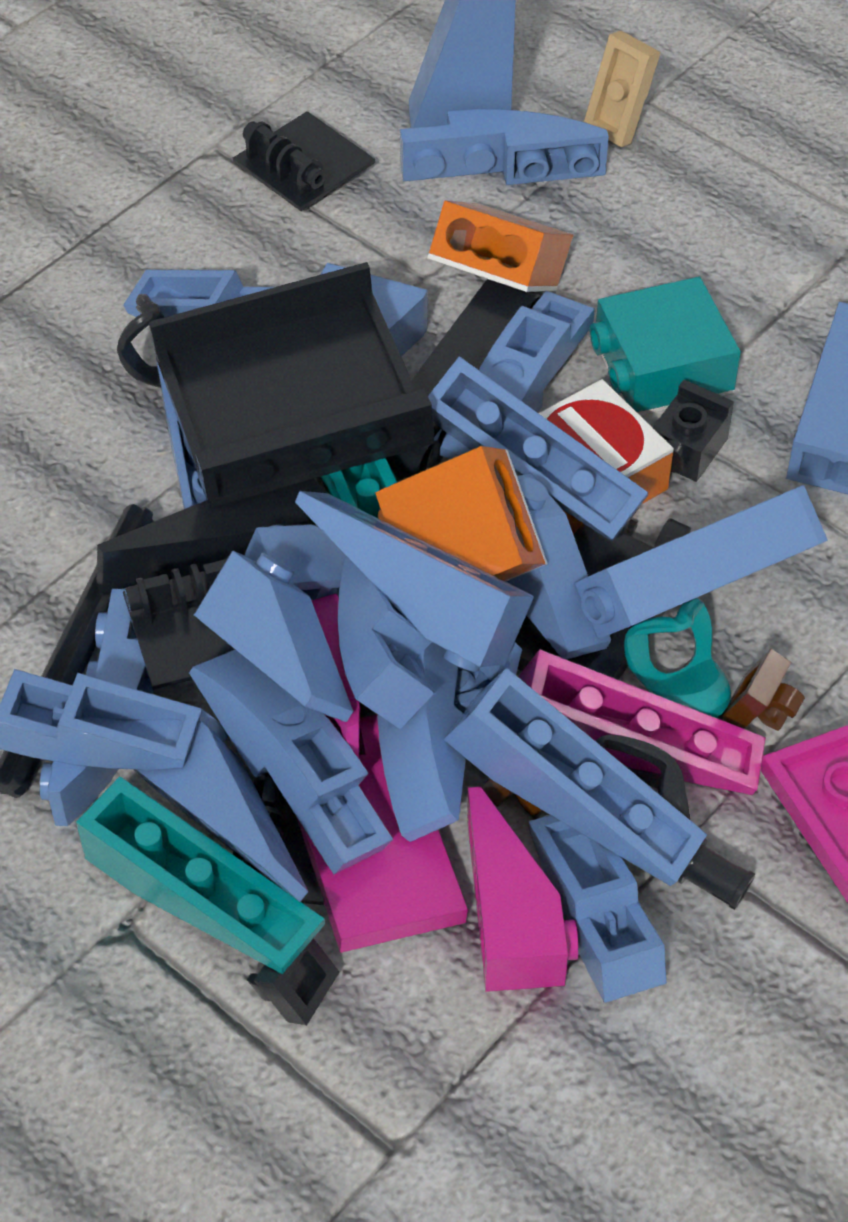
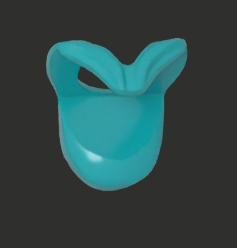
(698, 684)

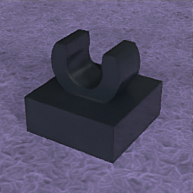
(300, 987)

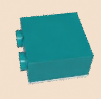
(660, 339)

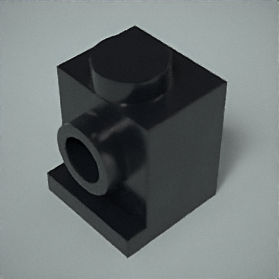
(695, 427)

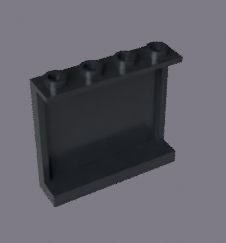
(289, 385)

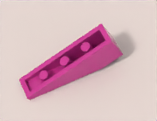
(702, 745)

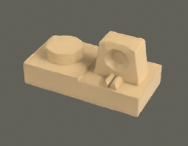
(622, 86)

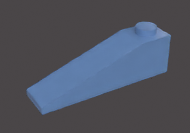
(579, 481)
(436, 592)
(567, 774)
(224, 801)

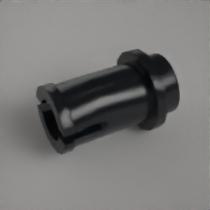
(718, 876)

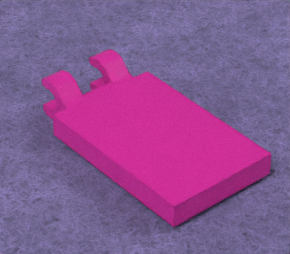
(814, 790)
(397, 890)

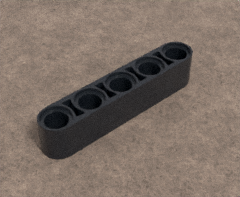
(472, 340)

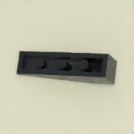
(196, 536)

